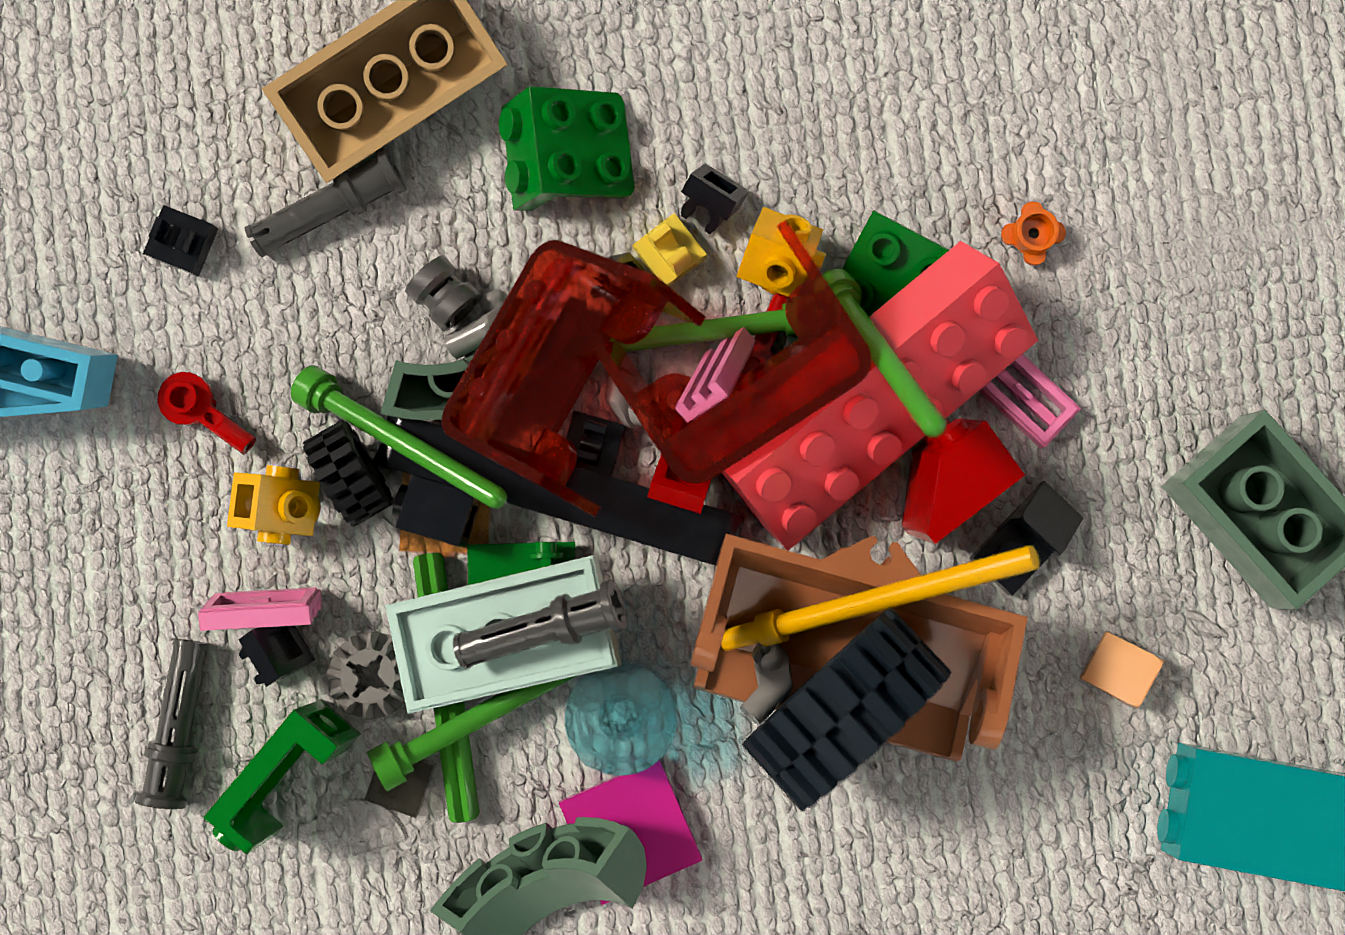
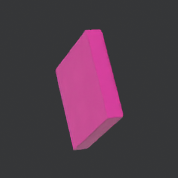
(649, 809)

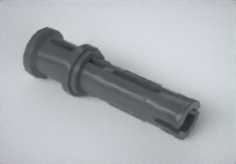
(348, 192)
(564, 620)
(161, 752)

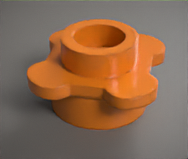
(1044, 222)

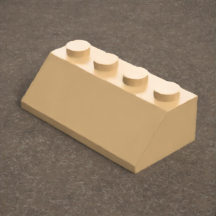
(382, 80)

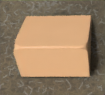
(1122, 670)

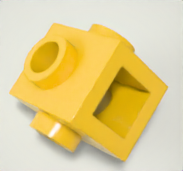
(769, 258)
(274, 504)

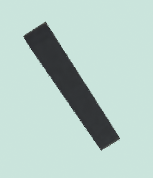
(623, 505)

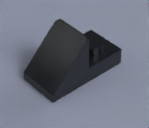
(1039, 521)

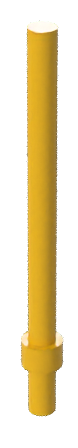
(776, 626)

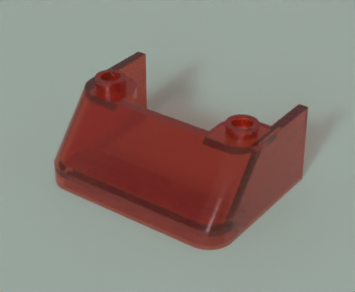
(544, 354)
(766, 400)

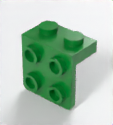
(565, 146)

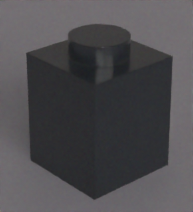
(435, 511)

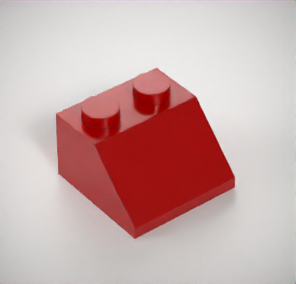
(955, 478)

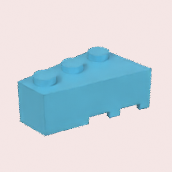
(51, 375)

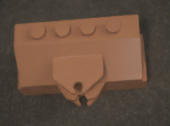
(970, 638)

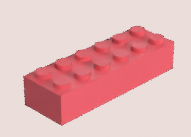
(953, 335)

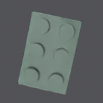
(1265, 509)

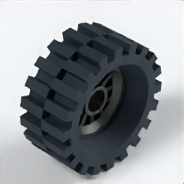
(847, 710)

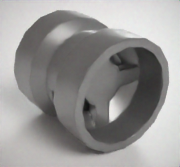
(443, 293)

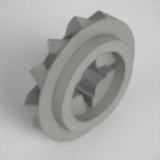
(344, 680)

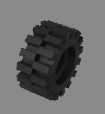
(347, 473)

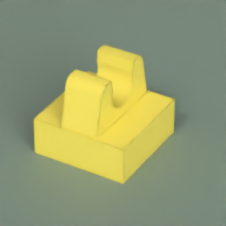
(669, 250)

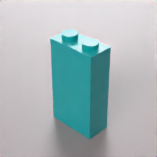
(1255, 816)

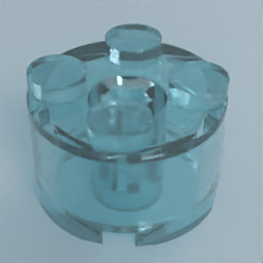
(601, 741)

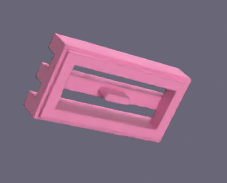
(716, 374)
(1017, 416)
(260, 609)

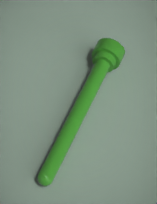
(712, 330)
(885, 358)
(320, 392)
(397, 760)

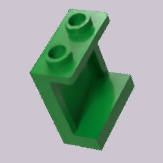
(238, 813)

